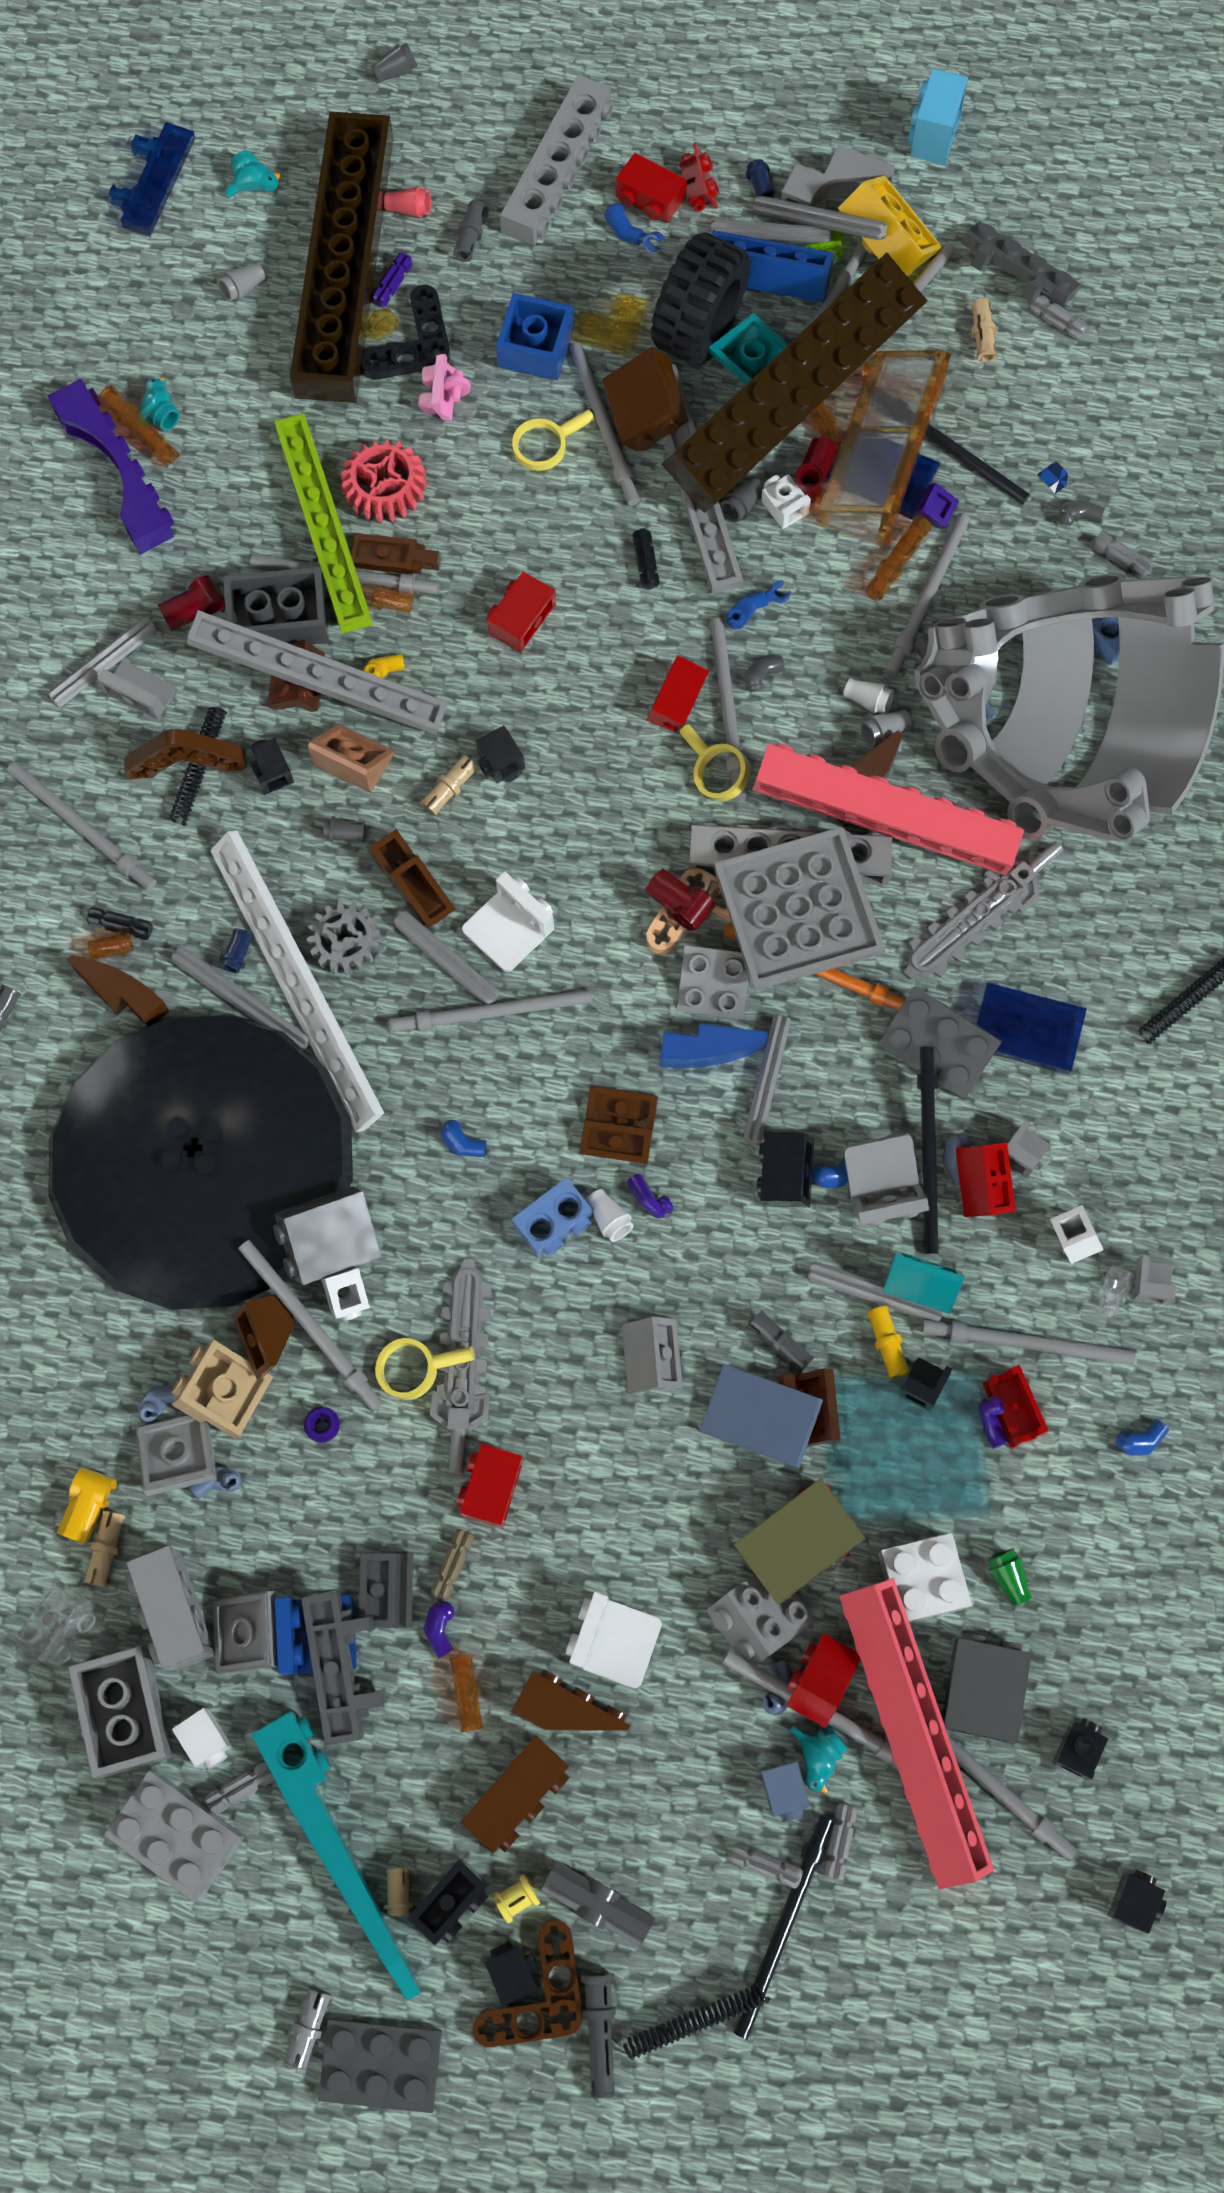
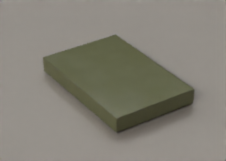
(799, 1541)

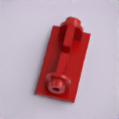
(696, 168)

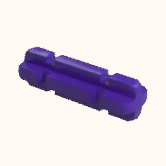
(391, 280)

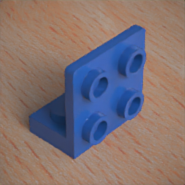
(292, 1637)

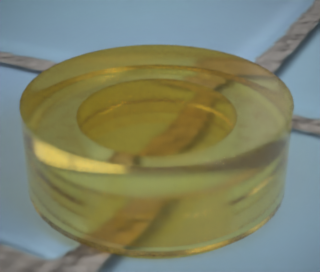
(382, 323)

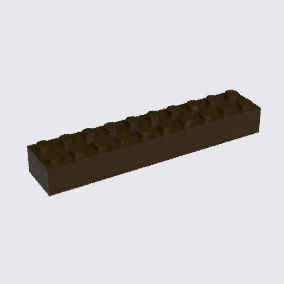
(342, 257)
(794, 383)

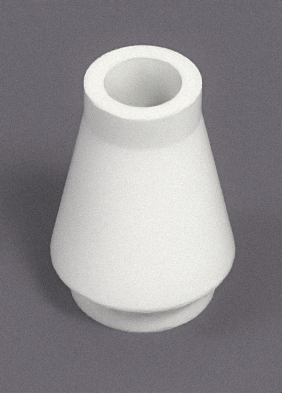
(870, 695)
(610, 1217)

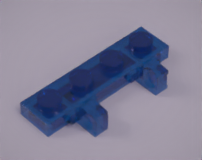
(164, 160)

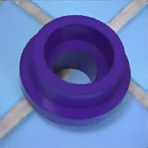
(317, 1414)

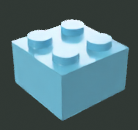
(937, 116)

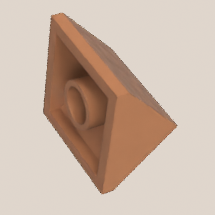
(350, 756)

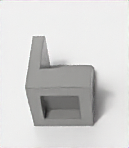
(1026, 1149)
(1153, 1282)

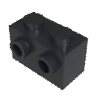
(786, 1169)
(448, 1901)

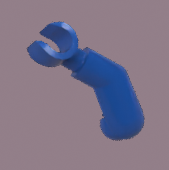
(625, 231)
(746, 605)

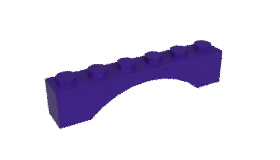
(81, 418)

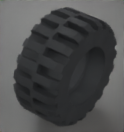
(700, 298)

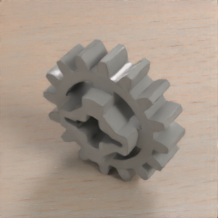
(336, 925)

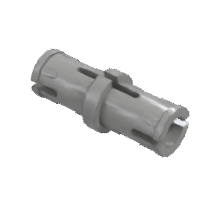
(307, 2030)

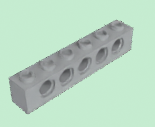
(556, 160)
(740, 838)

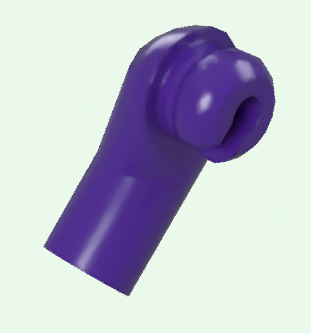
(646, 1199)
(992, 1428)
(435, 1627)

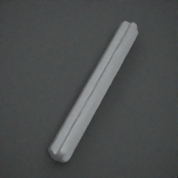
(820, 217)
(235, 995)

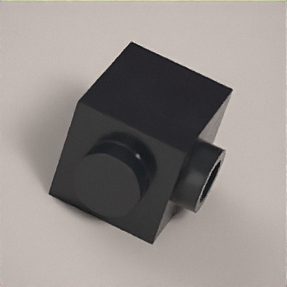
(500, 756)
(1138, 1901)
(512, 1972)

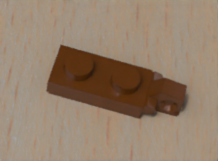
(392, 554)

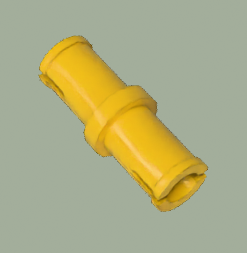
(888, 1342)

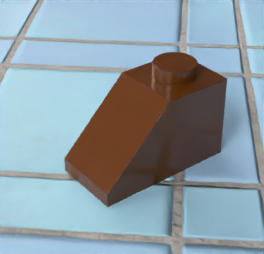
(264, 1331)

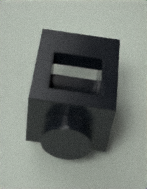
(270, 766)
(1071, 1758)

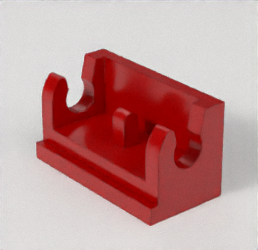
(677, 694)
(985, 1180)
(1021, 1414)

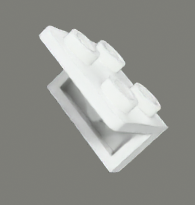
(510, 923)
(614, 1641)

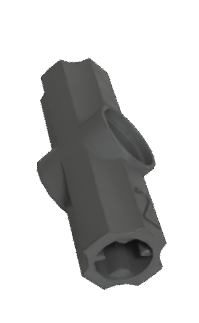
(598, 1904)

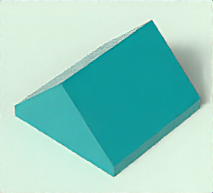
(748, 348)
(923, 1282)

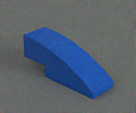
(711, 1047)

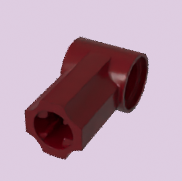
(816, 466)
(201, 595)
(687, 905)

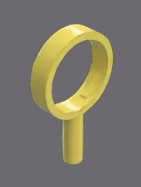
(561, 431)
(705, 755)
(434, 1362)

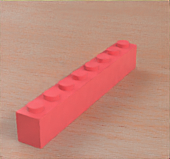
(888, 808)
(916, 1734)

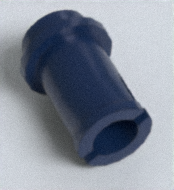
(758, 172)
(236, 951)

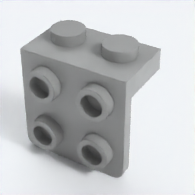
(884, 1179)
(756, 1623)

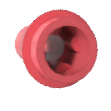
(409, 201)

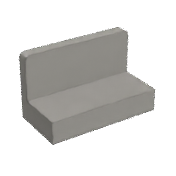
(137, 689)
(652, 1355)

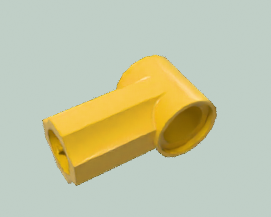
(88, 1498)

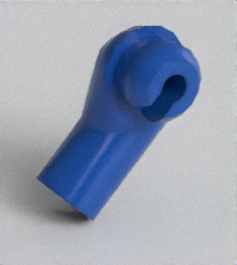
(459, 1143)
(830, 1175)
(1142, 1443)

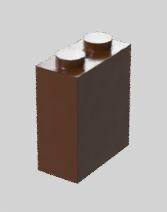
(645, 400)

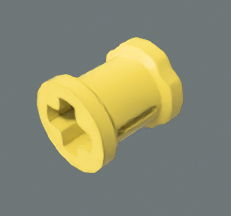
(516, 1898)

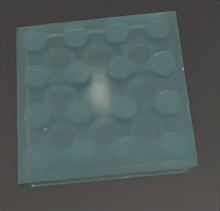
(911, 1460)

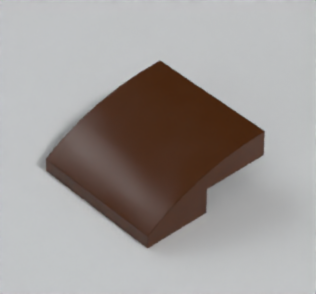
(617, 1140)

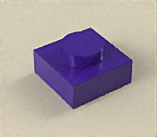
(937, 506)

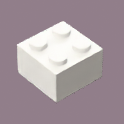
(927, 1577)

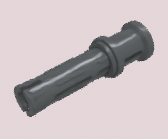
(599, 2015)

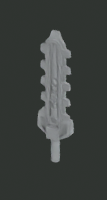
(1002, 893)
(461, 1402)

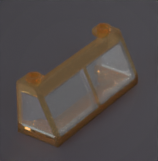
(882, 443)

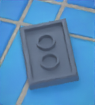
(761, 1415)

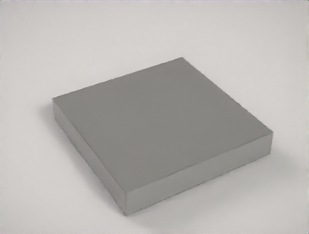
(175, 1454)
(245, 1632)

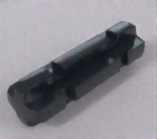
(645, 559)
(119, 922)

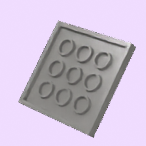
(799, 908)

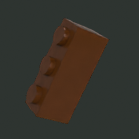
(516, 1796)

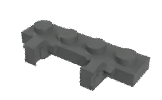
(1019, 262)
(338, 1696)

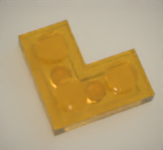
(613, 333)

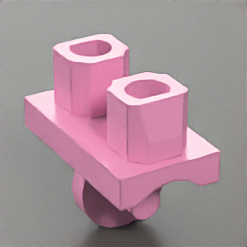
(446, 387)

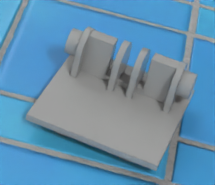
(713, 982)

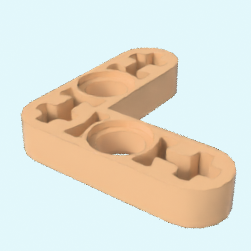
(710, 886)

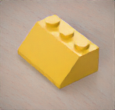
(906, 235)

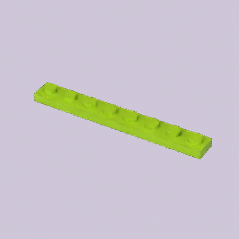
(323, 524)

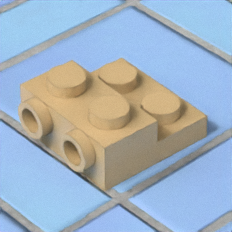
(220, 1389)

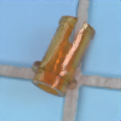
(392, 599)
(110, 946)

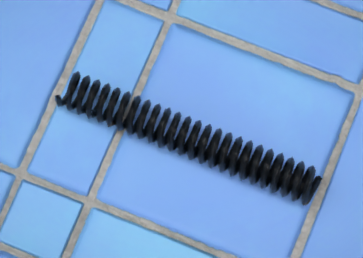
(193, 768)
(1192, 1005)
(713, 2020)

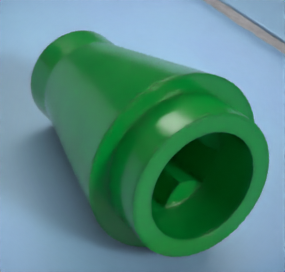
(1010, 1575)

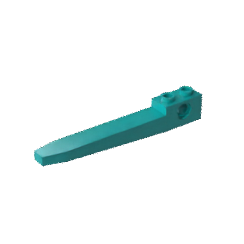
(301, 1793)

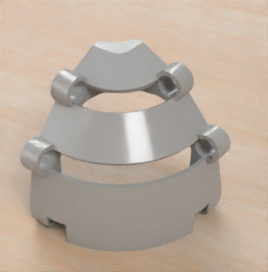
(1158, 717)

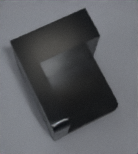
(924, 1383)

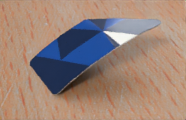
(1054, 476)

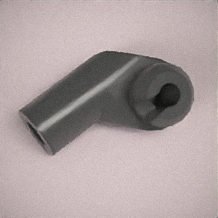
(1079, 509)
(761, 668)

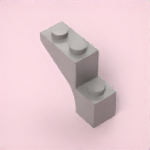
(842, 177)

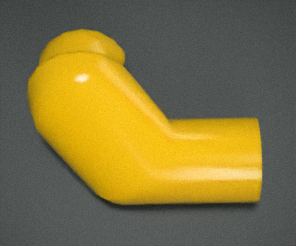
(384, 665)

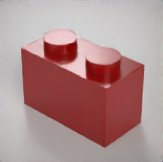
(650, 188)
(521, 611)
(490, 1485)
(824, 1679)

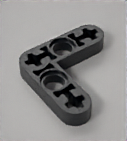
(426, 342)

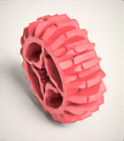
(387, 496)

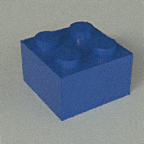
(535, 336)

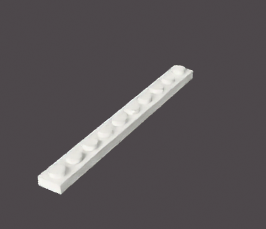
(296, 980)

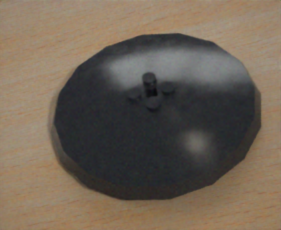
(175, 1221)

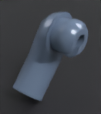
(949, 1155)
(155, 1402)

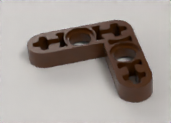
(183, 745)
(554, 1997)

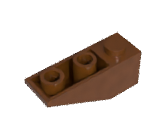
(557, 1709)

